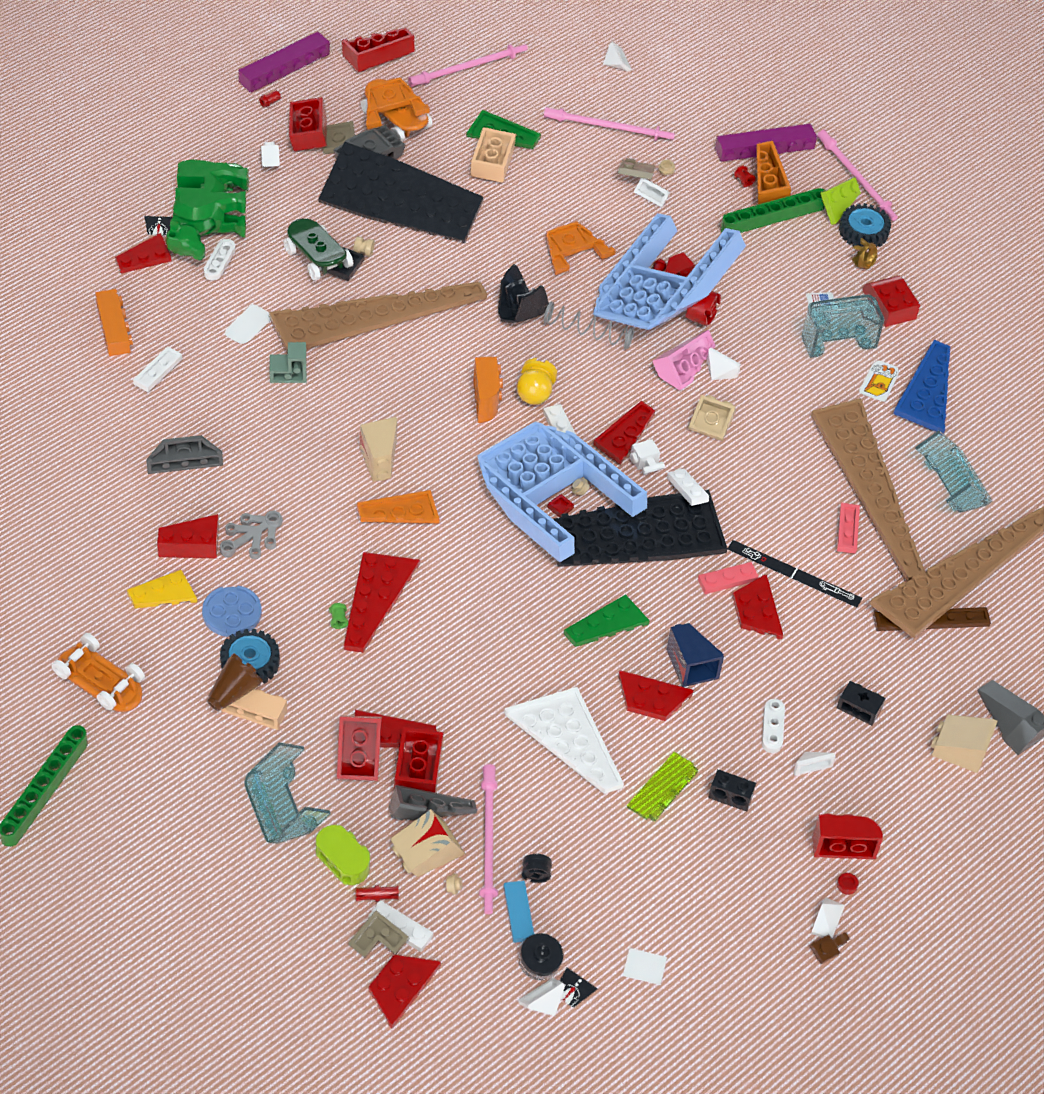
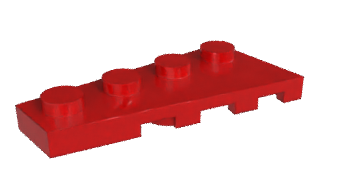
(625, 432)
(392, 728)

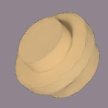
(666, 167)
(580, 486)
(454, 884)

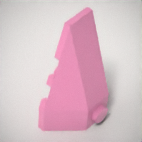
(684, 360)

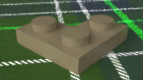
(378, 930)

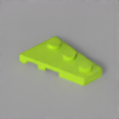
(840, 198)

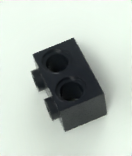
(732, 790)

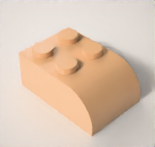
(493, 155)

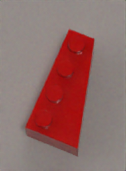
(378, 48)

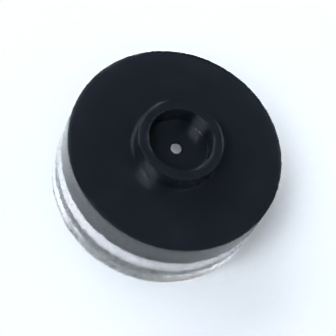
(540, 956)

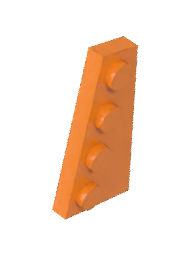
(404, 508)

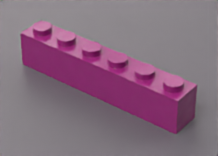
(284, 62)
(785, 139)

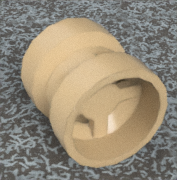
(364, 246)

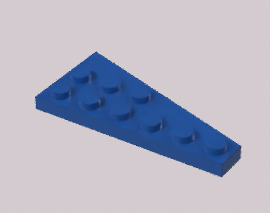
(926, 394)

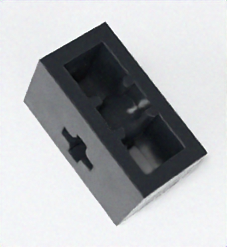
(861, 703)

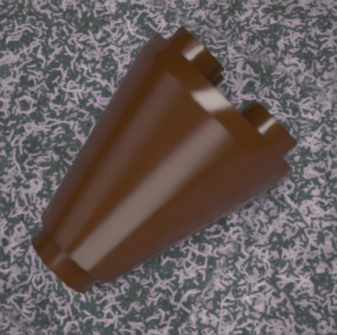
(233, 683)

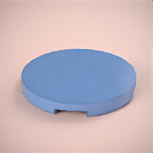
(231, 610)

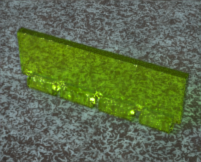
(663, 787)

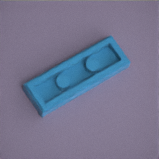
(518, 910)

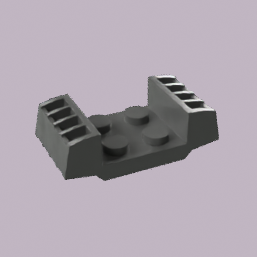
(378, 140)

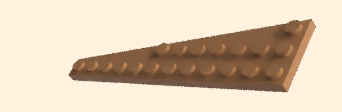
(363, 315)
(856, 451)
(930, 595)

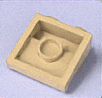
(712, 417)

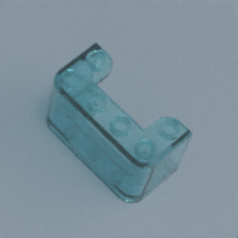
(842, 319)

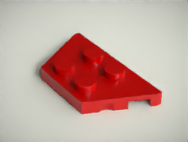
(757, 608)
(652, 696)
(401, 984)

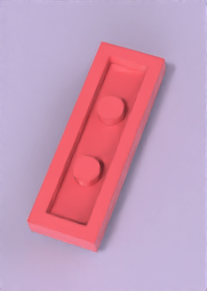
(848, 528)
(727, 578)

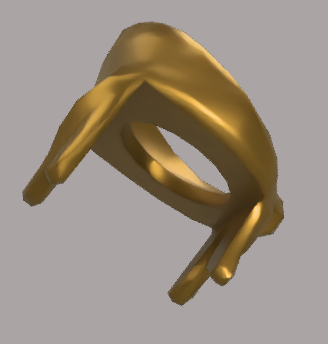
(863, 258)

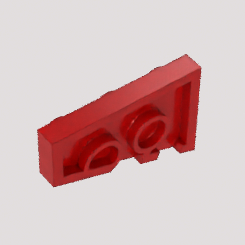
(144, 255)

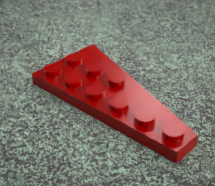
(376, 592)

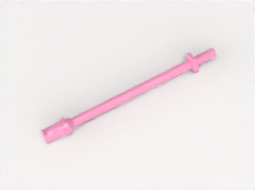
(425, 77)
(561, 115)
(830, 144)
(488, 785)

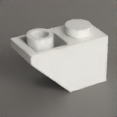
(270, 154)

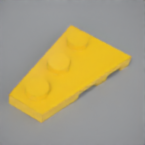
(165, 589)

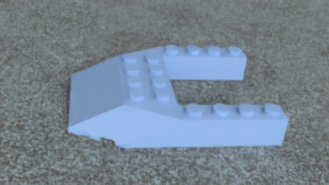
(650, 297)
(538, 465)

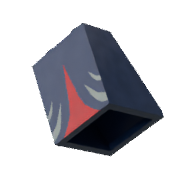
(693, 655)

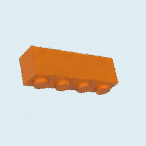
(113, 322)

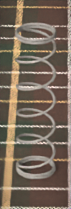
(628, 336)

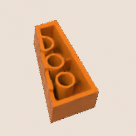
(771, 177)

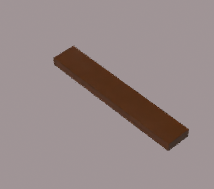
(951, 619)

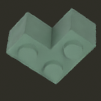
(290, 367)

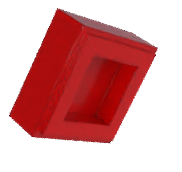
(560, 505)

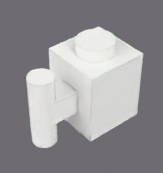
(646, 457)

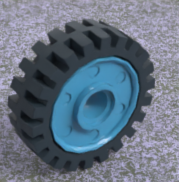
(865, 223)
(258, 646)

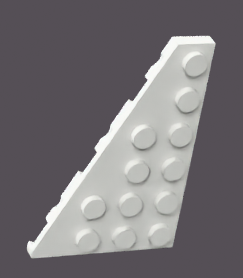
(568, 731)

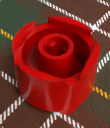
(704, 310)

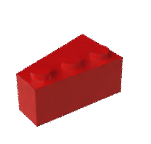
(190, 539)

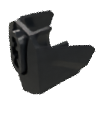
(516, 300)

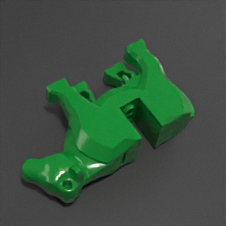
(203, 204)

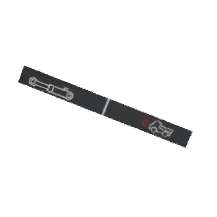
(794, 573)

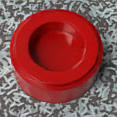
(847, 883)

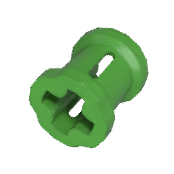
(339, 619)

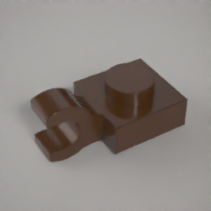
(826, 948)

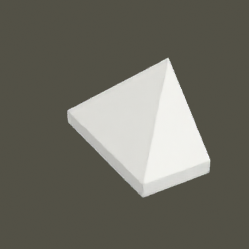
(616, 58)
(652, 192)
(721, 366)
(813, 762)
(828, 918)
(544, 998)

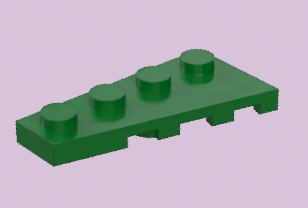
(524, 136)
(607, 621)

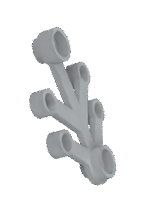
(270, 521)

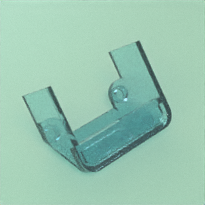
(955, 472)
(272, 798)

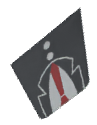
(157, 224)
(575, 988)

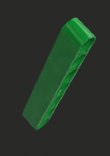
(774, 211)
(42, 794)

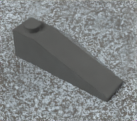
(1017, 719)
(413, 803)

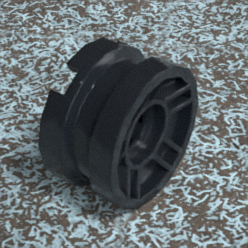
(536, 868)

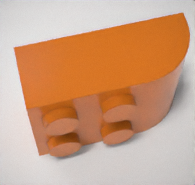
(487, 387)

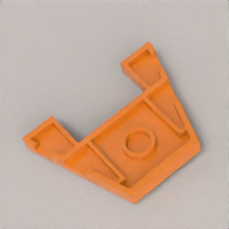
(388, 96)
(571, 240)

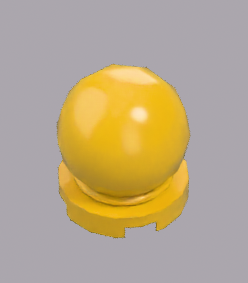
(536, 381)

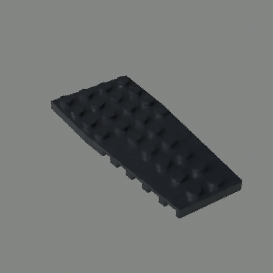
(399, 194)
(659, 533)

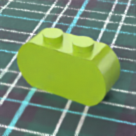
(343, 854)

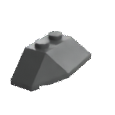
(184, 454)

